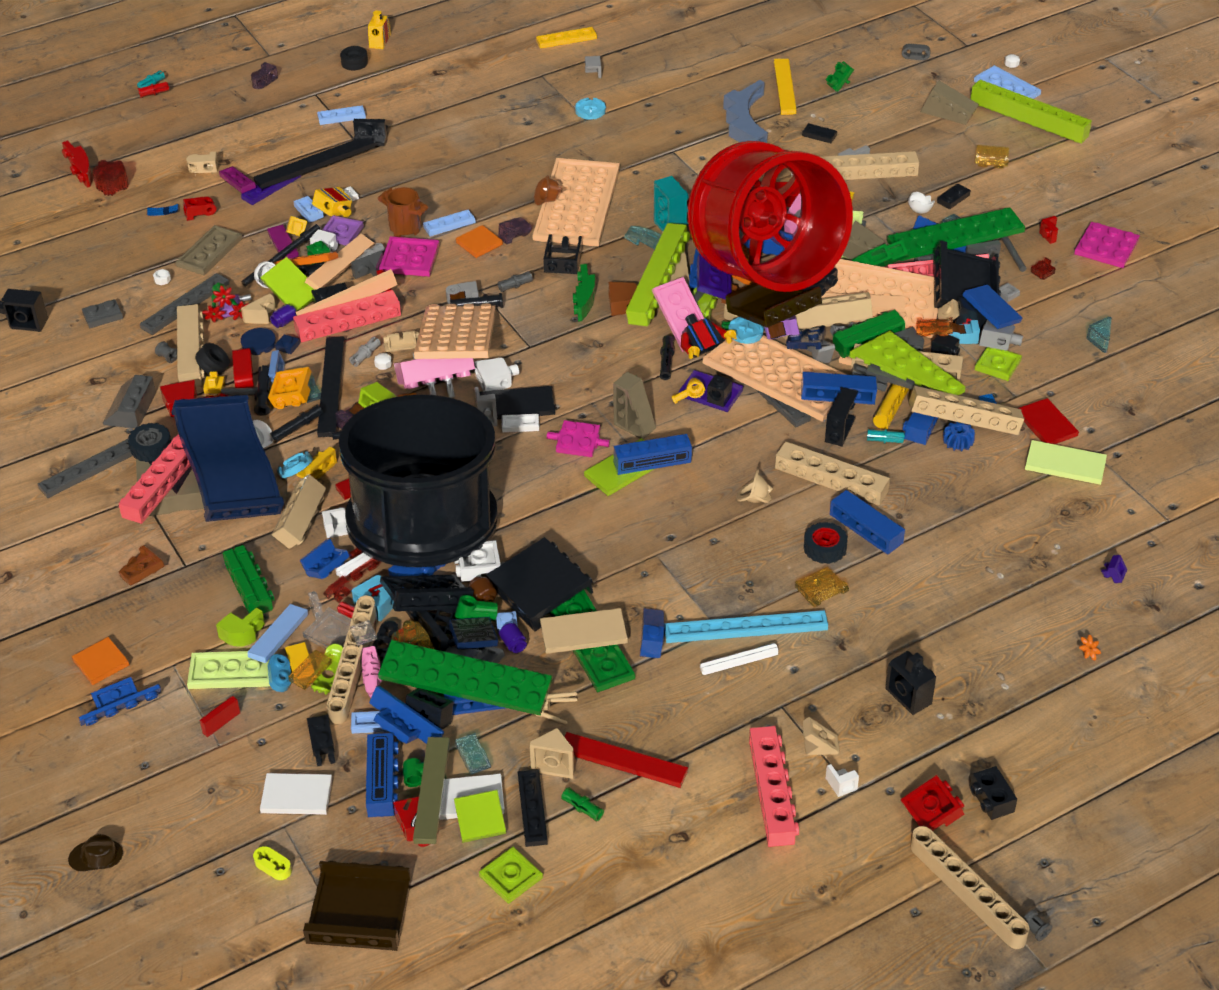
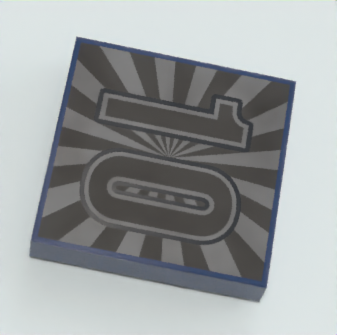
(473, 633)

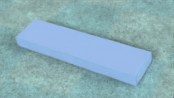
(277, 633)

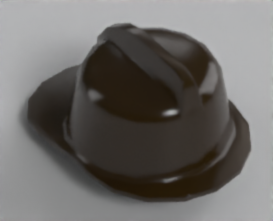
(95, 854)

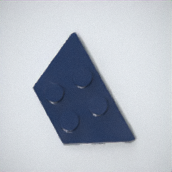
(807, 338)

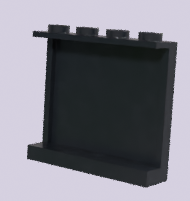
(960, 272)
(538, 581)

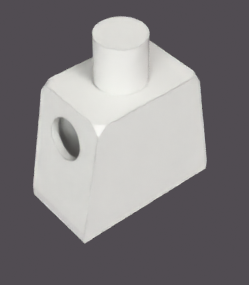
(494, 374)

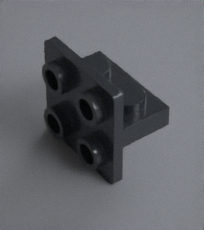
(374, 128)

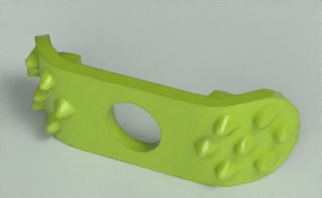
(324, 684)

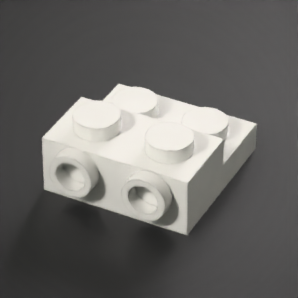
(479, 562)

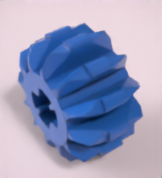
(959, 436)

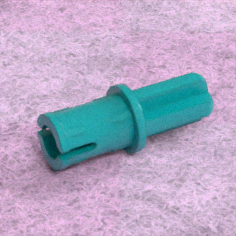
(151, 79)
(885, 436)

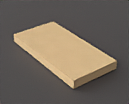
(583, 630)

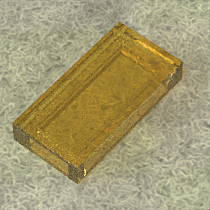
(310, 669)

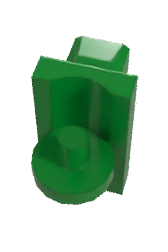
(840, 76)

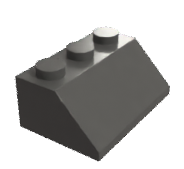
(131, 402)

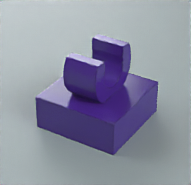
(1115, 568)

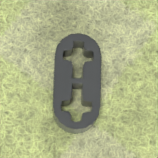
(916, 51)

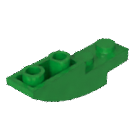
(884, 254)
(585, 293)

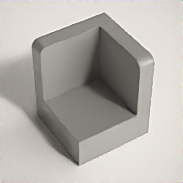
(593, 64)

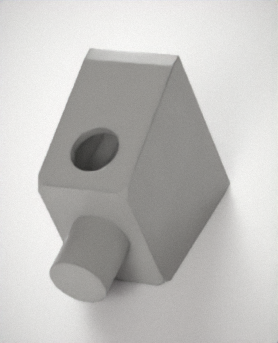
(999, 338)

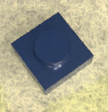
(287, 344)

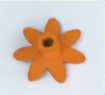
(1089, 647)

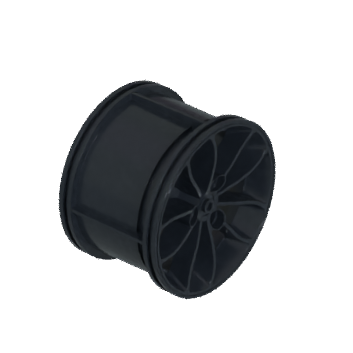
(419, 480)

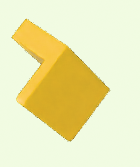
(320, 464)

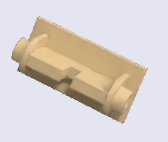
(394, 342)

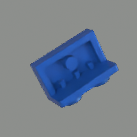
(323, 560)

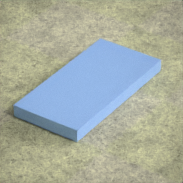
(1008, 81)

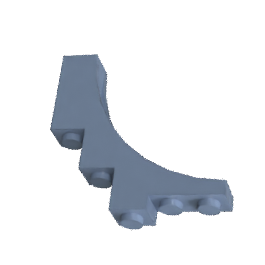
(737, 109)

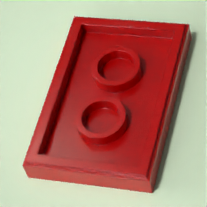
(1048, 422)

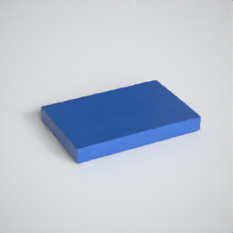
(992, 306)

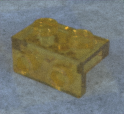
(991, 155)

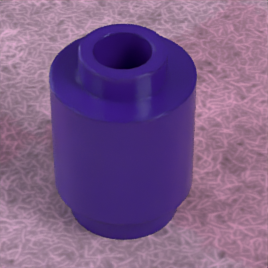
(283, 316)
(513, 638)

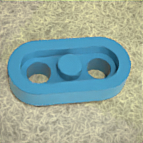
(279, 668)

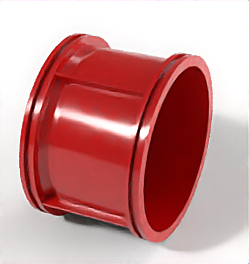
(728, 213)

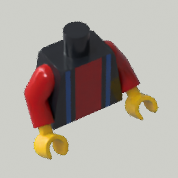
(703, 336)

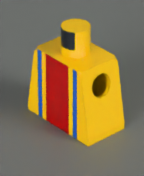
(378, 30)
(332, 201)

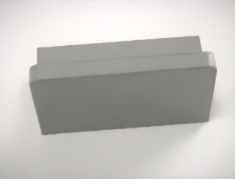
(487, 405)

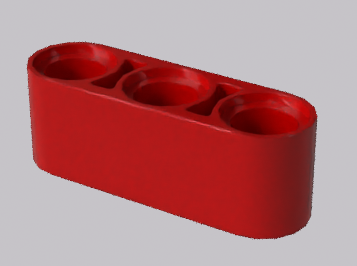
(243, 368)

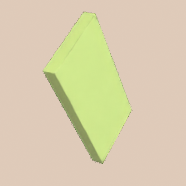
(1066, 462)
(226, 670)

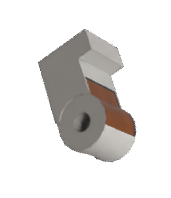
(461, 291)

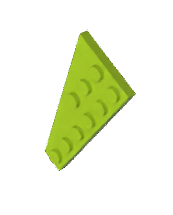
(905, 362)

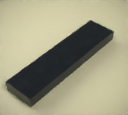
(532, 808)

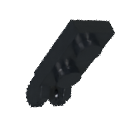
(321, 738)

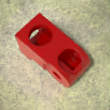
(198, 206)

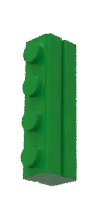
(867, 331)
(248, 580)

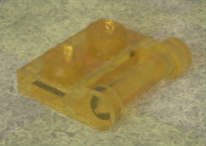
(819, 582)

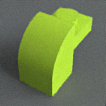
(240, 631)

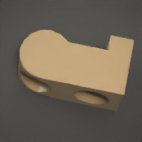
(203, 163)

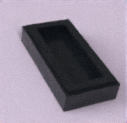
(819, 133)

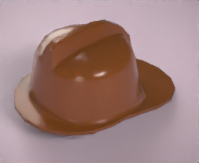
(546, 191)

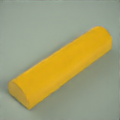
(889, 406)

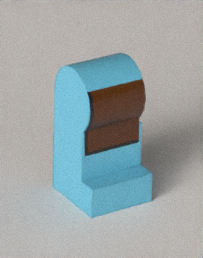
(967, 332)

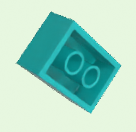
(669, 202)

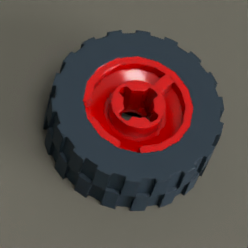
(825, 542)

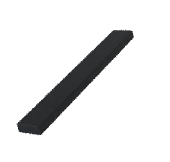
(314, 162)
(331, 386)

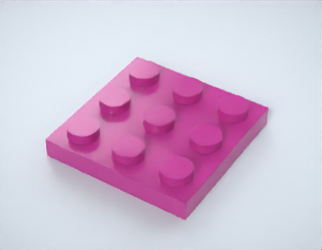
(1107, 244)
(410, 256)

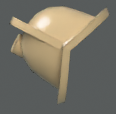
(755, 490)

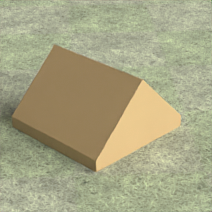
(552, 755)

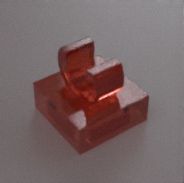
(1043, 269)
(337, 587)

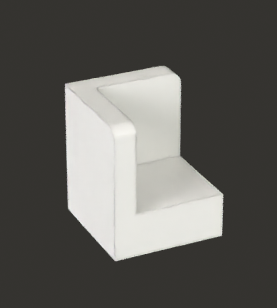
(334, 522)
(841, 780)

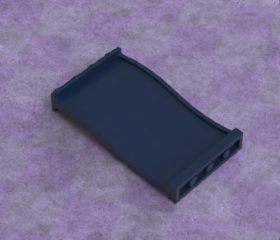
(227, 458)

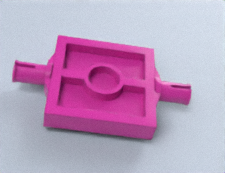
(578, 438)

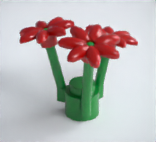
(223, 295)

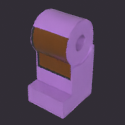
(783, 328)

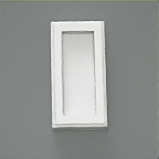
(520, 423)

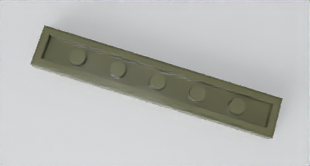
(431, 790)

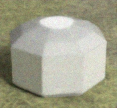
(1012, 61)
(161, 277)
(383, 361)

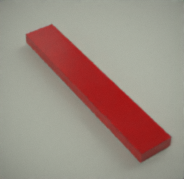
(627, 760)

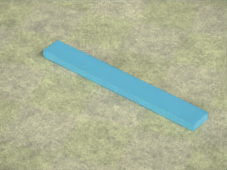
(745, 626)

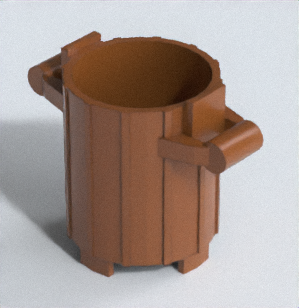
(403, 210)

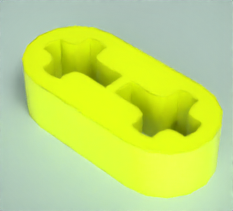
(274, 859)

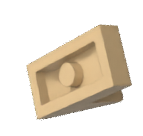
(258, 311)
(819, 739)

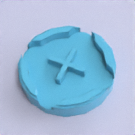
(590, 108)
(746, 331)
(294, 464)

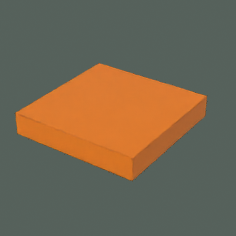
(479, 241)
(100, 660)

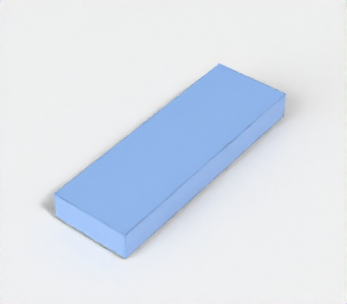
(341, 115)
(449, 222)

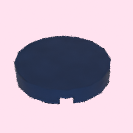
(258, 340)

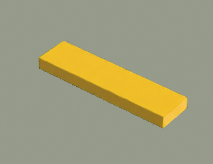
(566, 37)

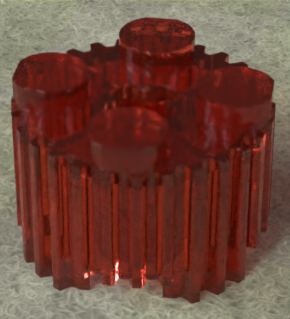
(110, 177)

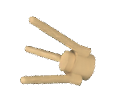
(557, 697)

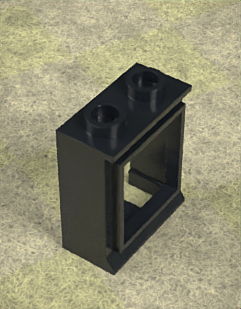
(562, 265)
(838, 419)

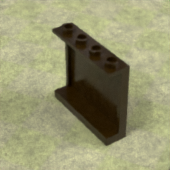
(770, 306)
(359, 906)

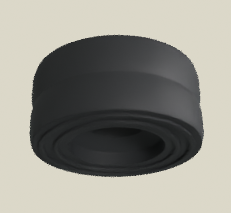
(354, 58)
(212, 358)

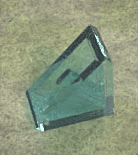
(1099, 333)

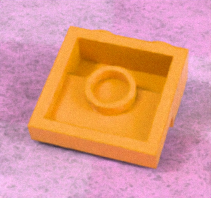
(290, 388)

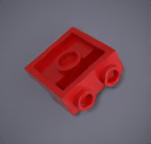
(933, 804)

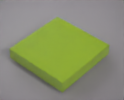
(998, 363)
(480, 816)
(510, 875)

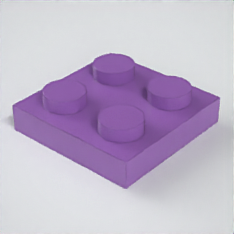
(344, 228)

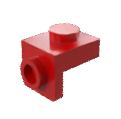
(1048, 229)

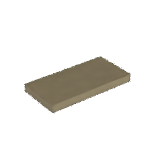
(209, 250)

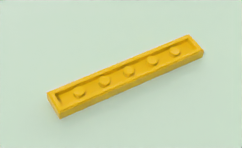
(784, 87)

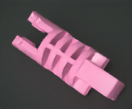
(370, 669)

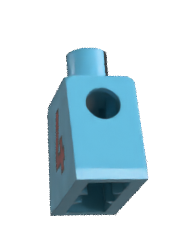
(374, 589)

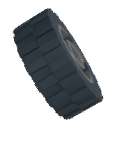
(148, 441)

